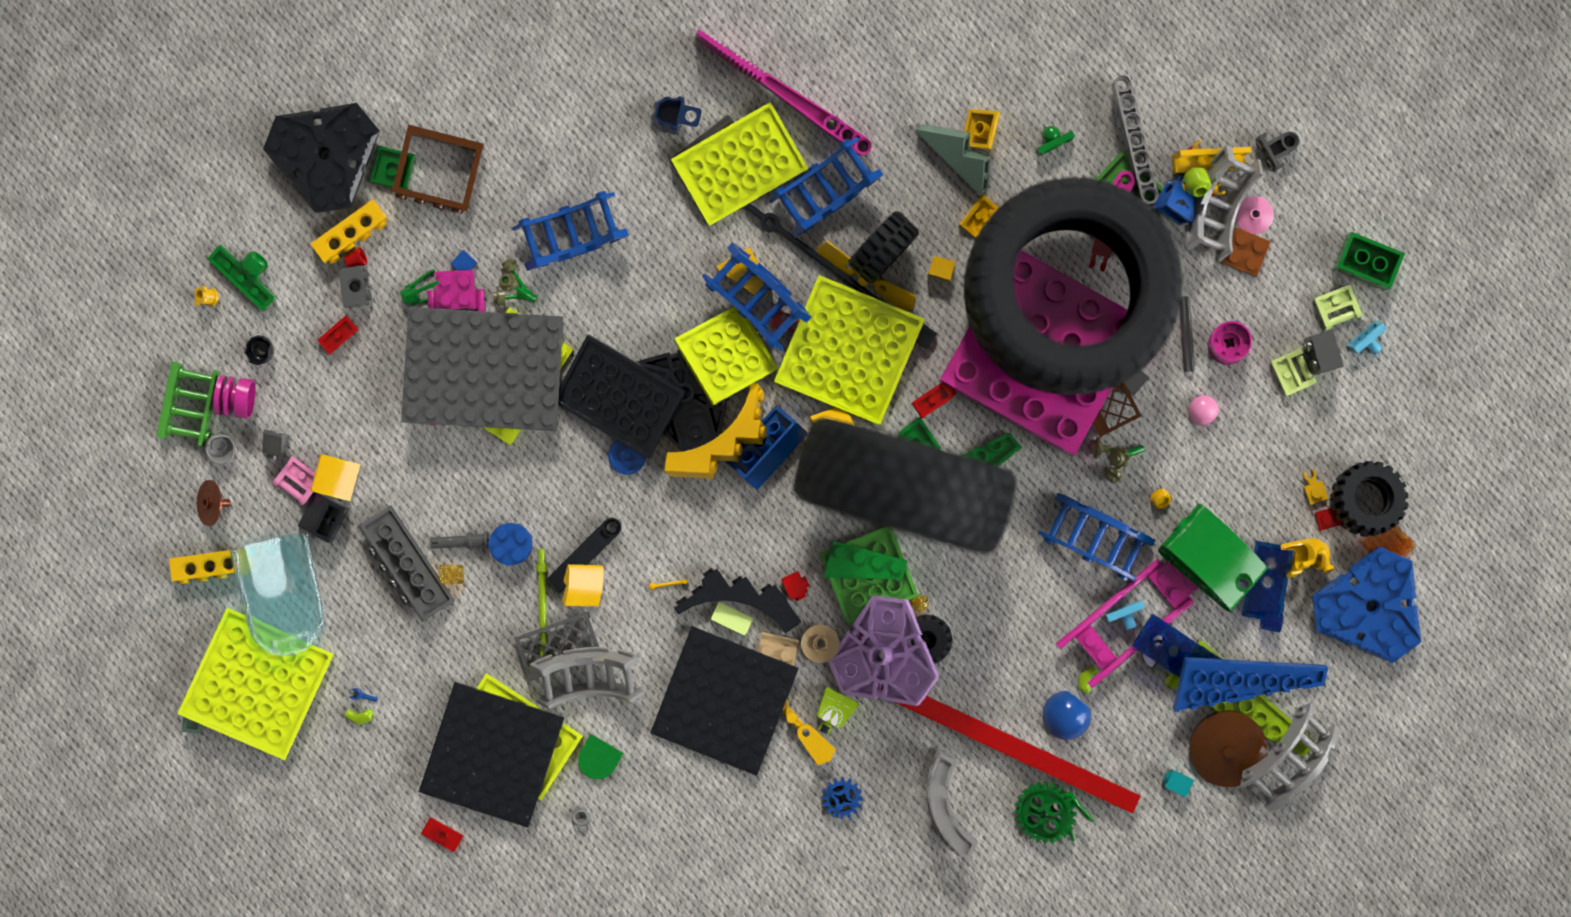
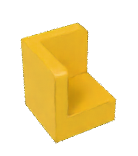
(941, 268)

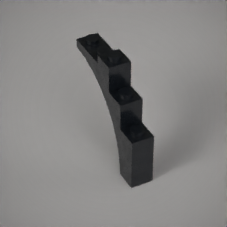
(717, 589)

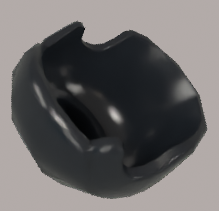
(261, 343)

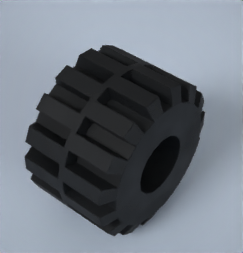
(941, 634)

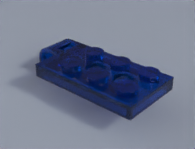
(1171, 637)

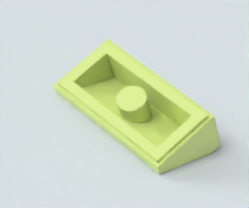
(732, 618)

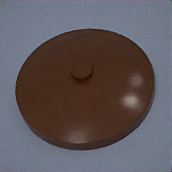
(1226, 746)

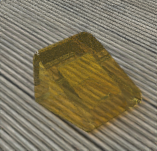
(451, 574)

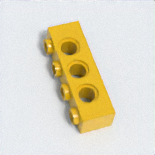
(339, 232)
(180, 565)

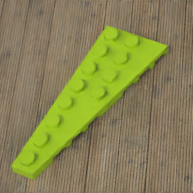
(1265, 713)

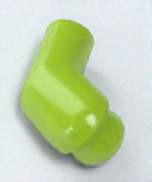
(1084, 677)
(361, 718)

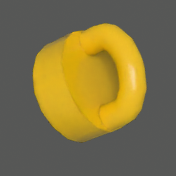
(1160, 498)

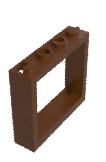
(421, 198)

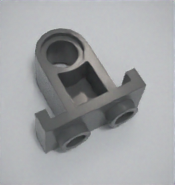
(1276, 148)

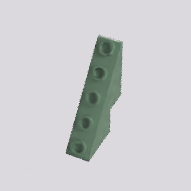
(954, 149)

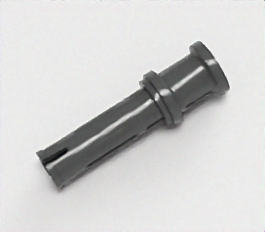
(469, 541)

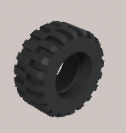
(883, 247)
(1390, 488)

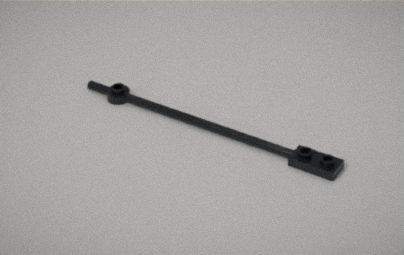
(925, 335)

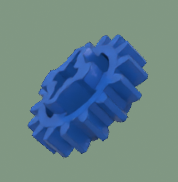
(838, 806)

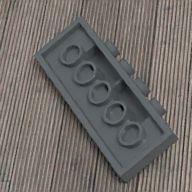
(405, 564)

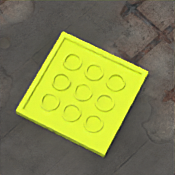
(725, 355)

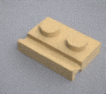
(778, 647)

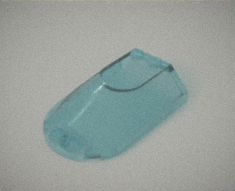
(279, 593)

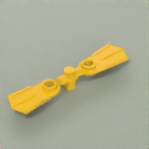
(892, 293)
(815, 743)

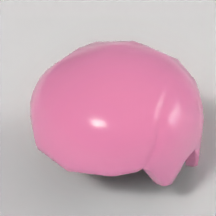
(1203, 410)

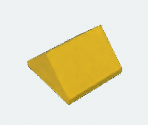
(982, 128)

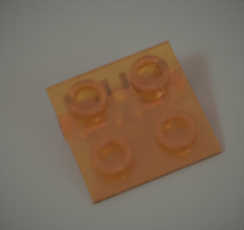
(1392, 540)

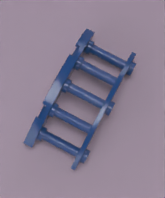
(837, 201)
(577, 247)
(770, 283)
(1105, 522)

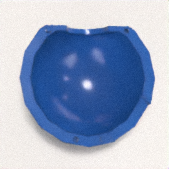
(1066, 716)

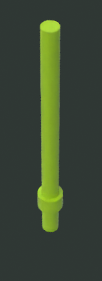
(541, 568)

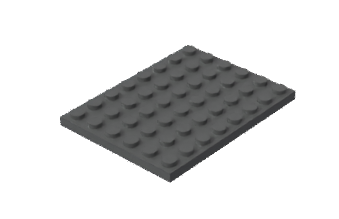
(482, 369)

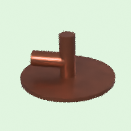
(210, 502)

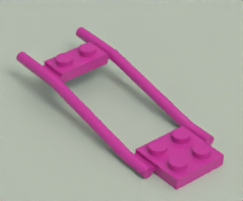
(456, 292)
(1170, 583)

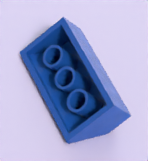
(761, 460)

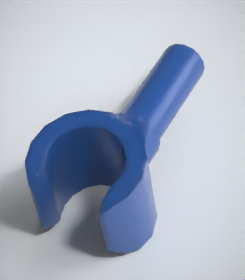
(363, 695)

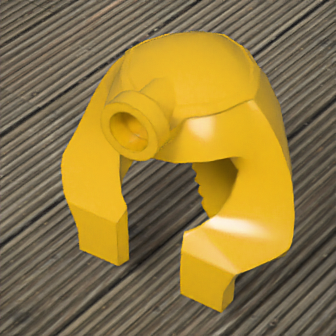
(1308, 553)

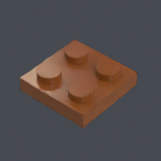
(1247, 252)

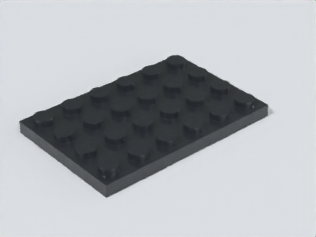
(619, 396)

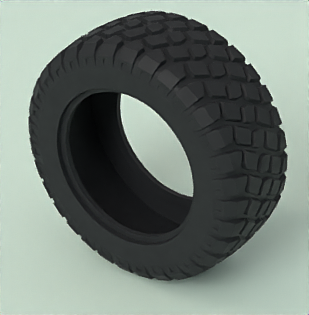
(1128, 230)
(904, 485)

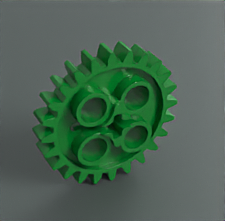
(1042, 829)

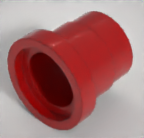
(356, 258)

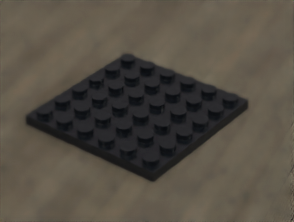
(724, 700)
(491, 754)

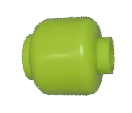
(1197, 182)

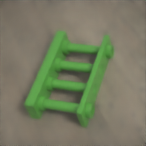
(169, 408)

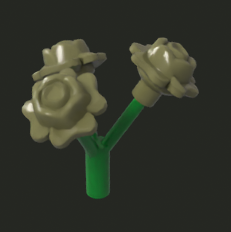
(1118, 458)

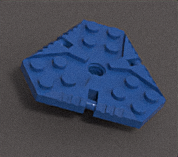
(1386, 629)

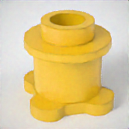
(206, 296)

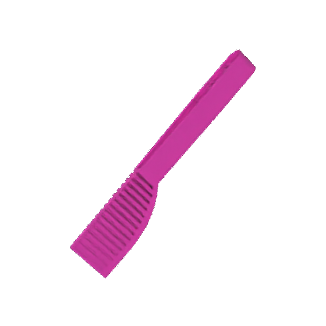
(798, 102)

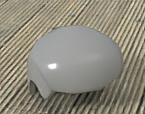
(214, 450)

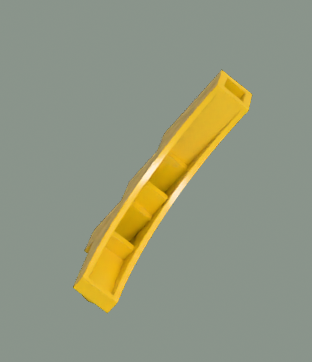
(726, 447)

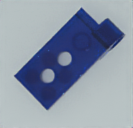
(1268, 602)

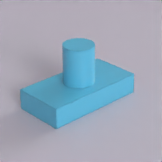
(1368, 339)
(1125, 614)

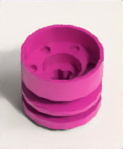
(1237, 334)
(229, 396)

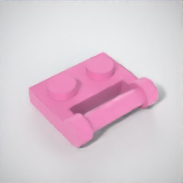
(299, 474)

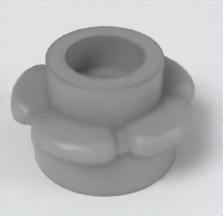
(581, 821)

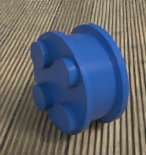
(510, 544)

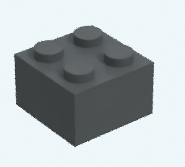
(1322, 352)

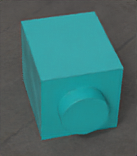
(1177, 782)

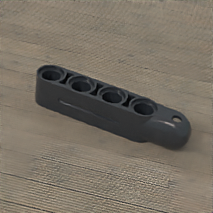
(584, 553)

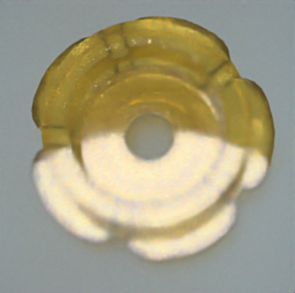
(920, 603)

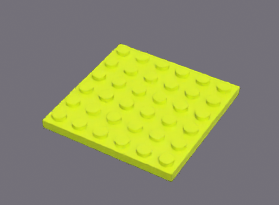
(849, 350)
(252, 691)

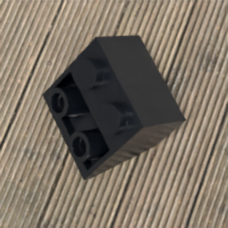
(323, 517)

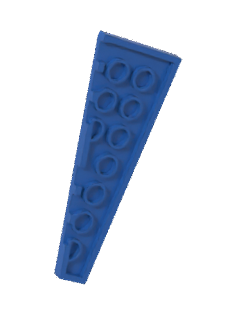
(1223, 680)

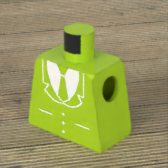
(835, 709)

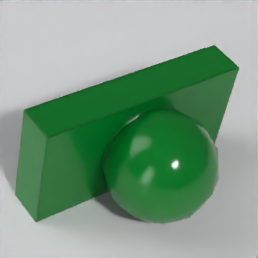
(1053, 139)

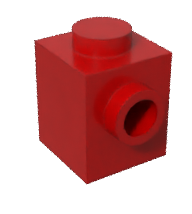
(795, 585)

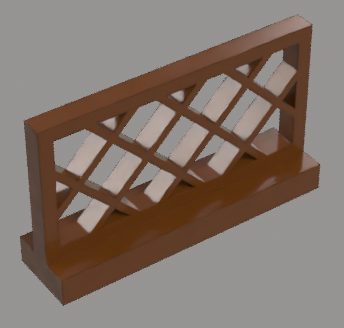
(1100, 421)

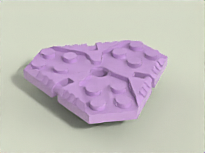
(905, 668)

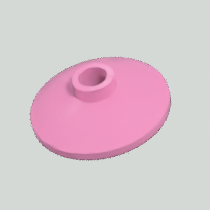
(1249, 223)

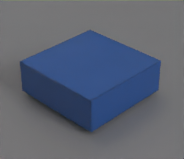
(463, 261)

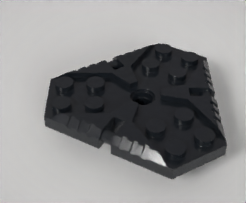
(298, 143)
(695, 419)

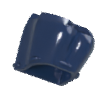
(671, 113)

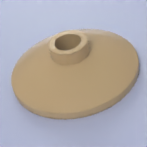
(812, 650)

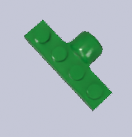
(244, 274)

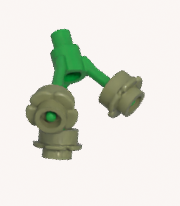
(509, 282)

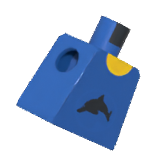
(1176, 202)

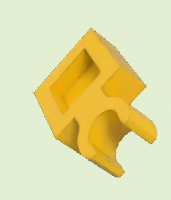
(1314, 490)

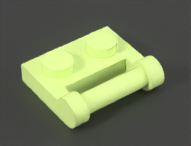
(1334, 301)
(1287, 374)

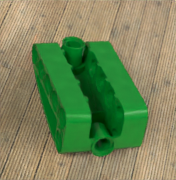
(1212, 557)

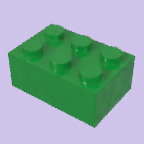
(1368, 261)

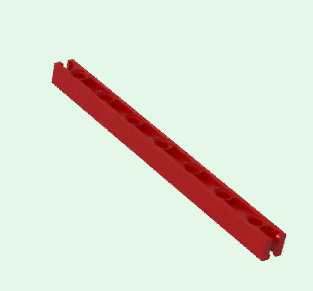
(1026, 753)

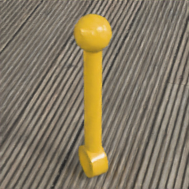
(652, 586)

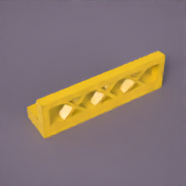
(1186, 159)

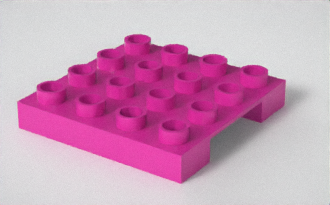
(1061, 312)

